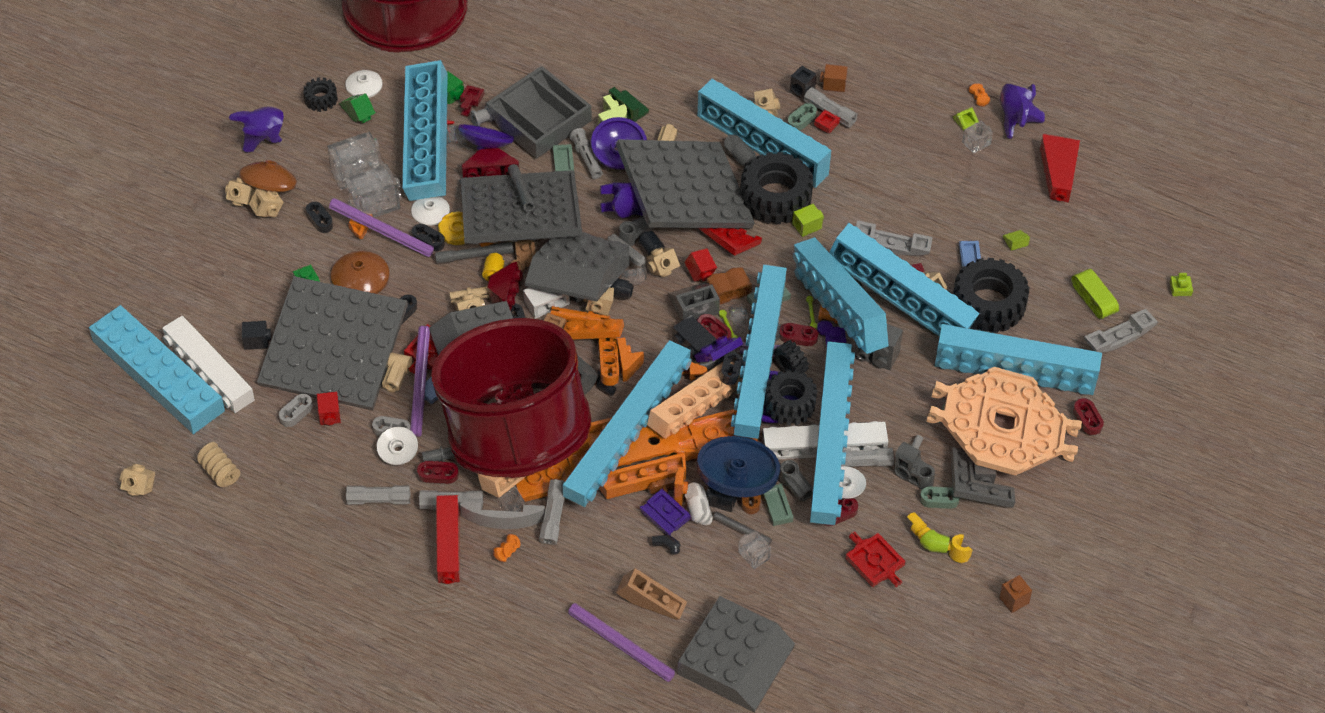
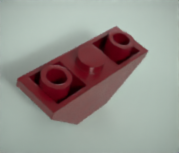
(488, 163)
(505, 284)

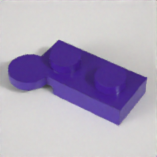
(831, 333)

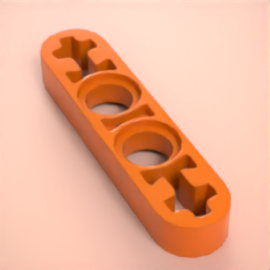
(611, 356)

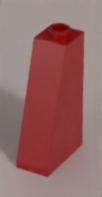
(1059, 165)
(448, 539)

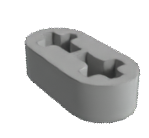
(296, 410)
(389, 423)

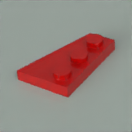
(732, 239)

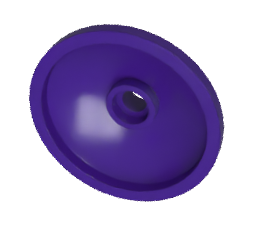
(606, 136)
(485, 137)

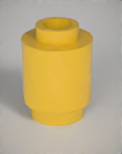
(492, 264)

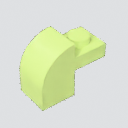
(611, 109)

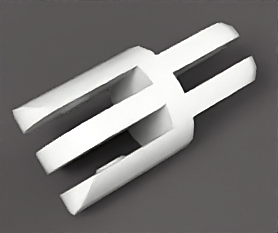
(698, 504)

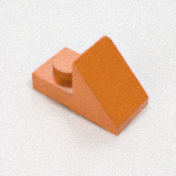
(628, 361)

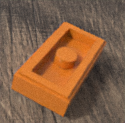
(680, 485)

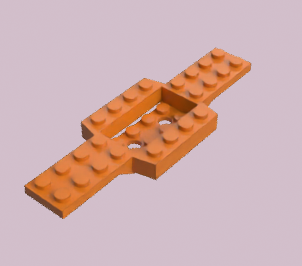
(631, 479)

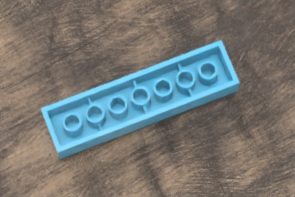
(760, 129)
(425, 130)
(900, 282)
(841, 295)
(1047, 363)
(157, 369)

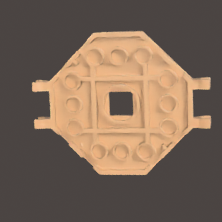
(1037, 426)

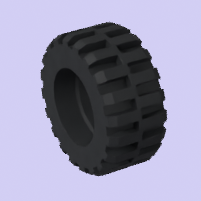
(780, 170)
(998, 277)

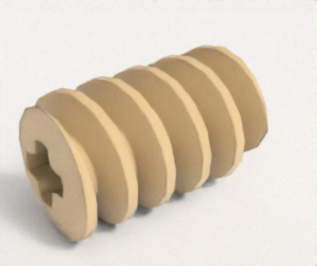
(218, 465)

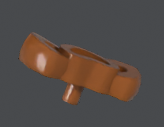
(665, 484)

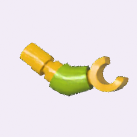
(939, 543)

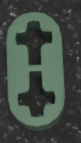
(804, 119)
(939, 497)

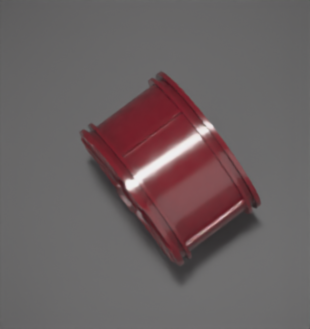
(404, 23)
(522, 428)

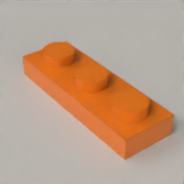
(594, 328)

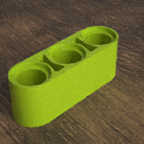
(1095, 293)

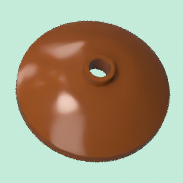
(268, 176)
(361, 272)

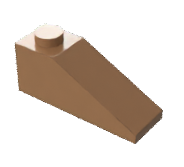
(651, 595)

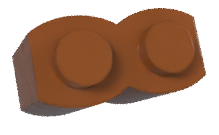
(731, 285)

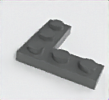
(967, 487)

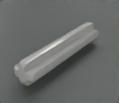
(634, 255)

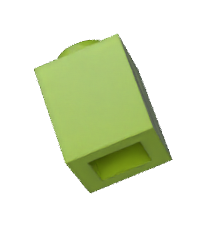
(808, 220)

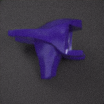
(1019, 107)
(259, 125)
(624, 200)

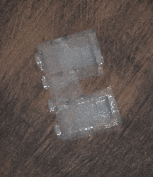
(359, 168)

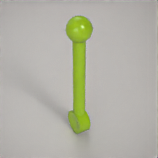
(809, 299)
(722, 314)

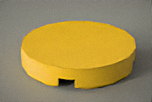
(452, 228)

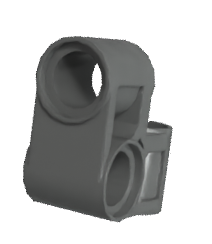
(912, 468)

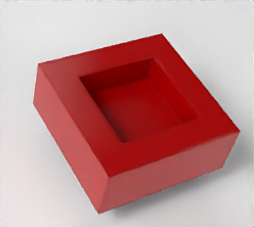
(827, 121)

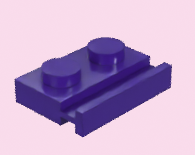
(720, 348)
(665, 512)

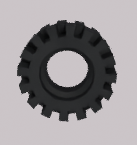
(320, 102)
(790, 357)

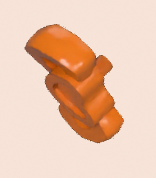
(981, 97)
(507, 548)

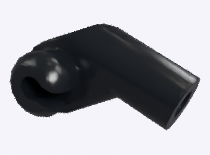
(607, 389)
(668, 541)

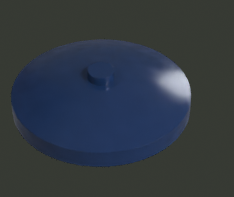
(738, 466)

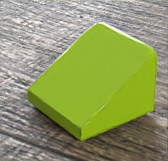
(966, 118)
(1016, 240)

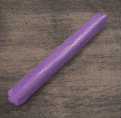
(381, 227)
(420, 380)
(622, 642)

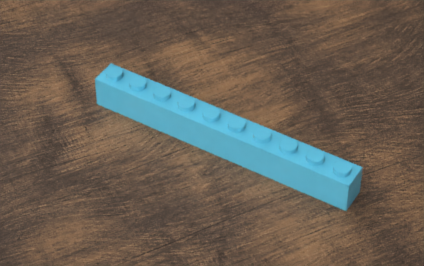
(760, 352)
(626, 424)
(831, 434)

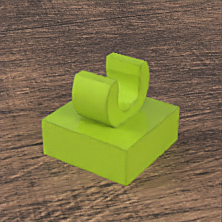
(1181, 285)

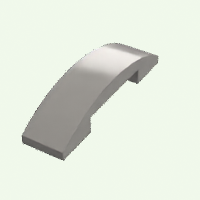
(898, 244)
(1121, 334)
(502, 519)

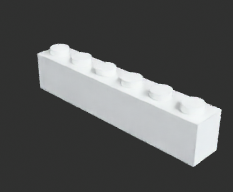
(208, 364)
(802, 440)

